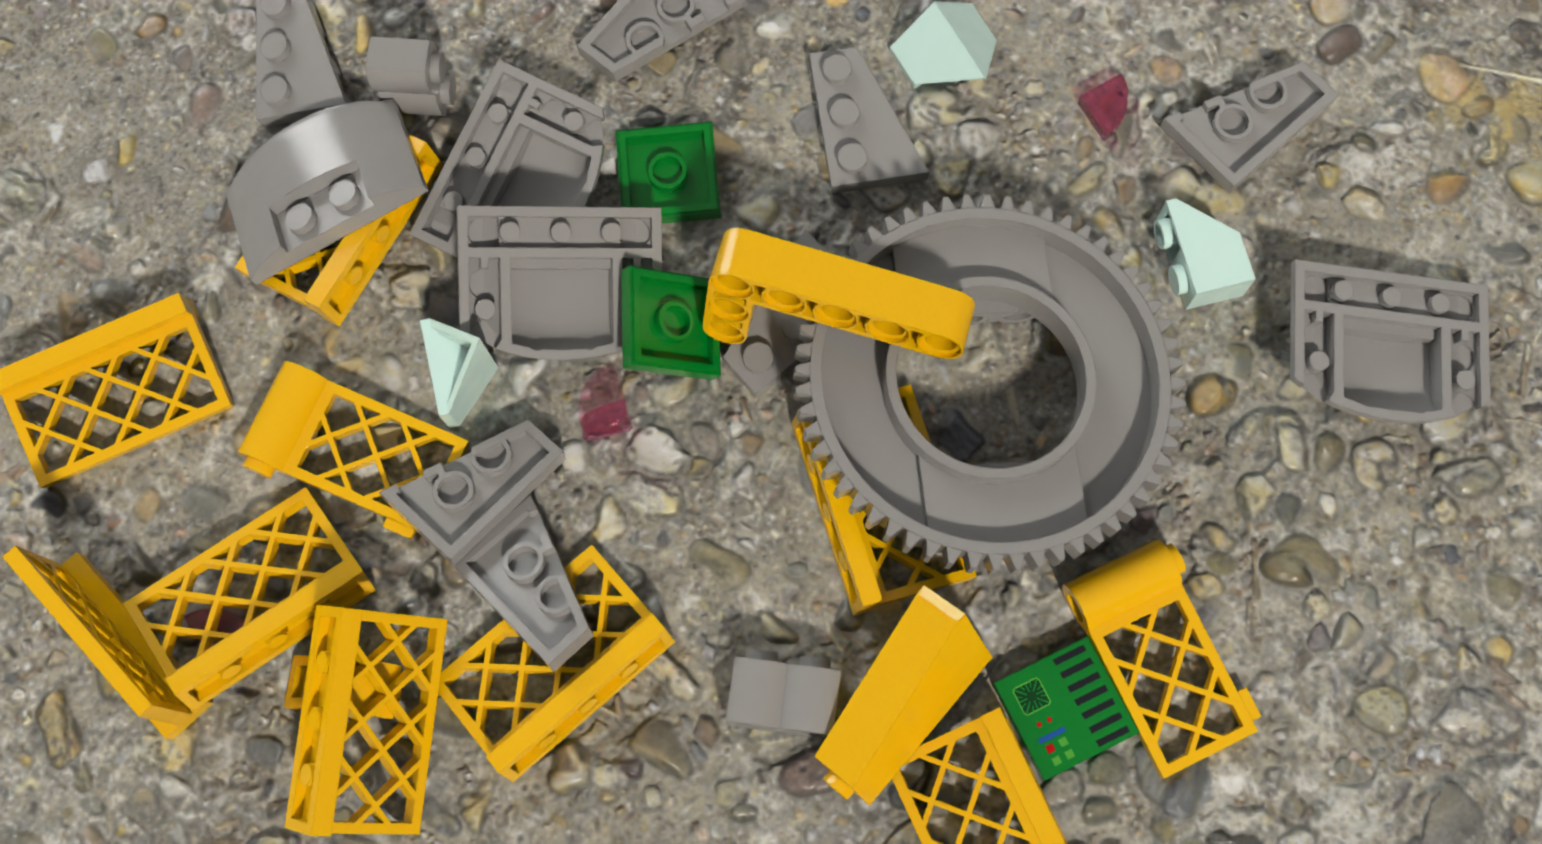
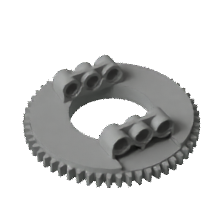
(1006, 510)

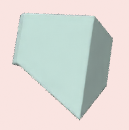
(945, 45)
(458, 369)

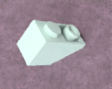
(1204, 255)

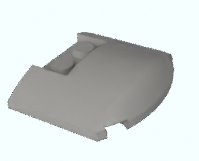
(516, 149)
(322, 183)
(550, 275)
(1389, 342)

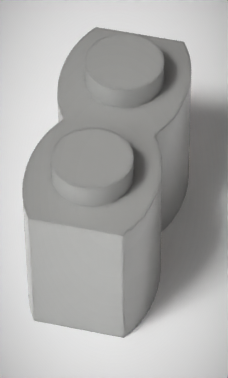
(410, 75)
(783, 695)

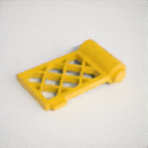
(292, 419)
(1138, 587)

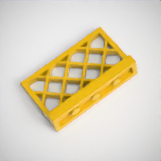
(351, 264)
(97, 349)
(852, 543)
(106, 634)
(260, 636)
(570, 702)
(325, 726)
(1014, 775)

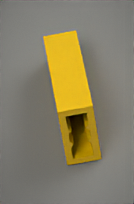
(902, 696)

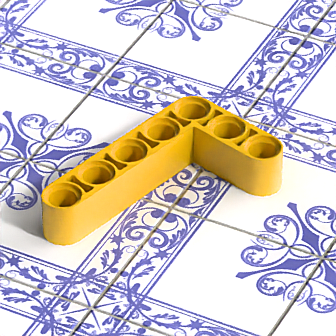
(832, 292)

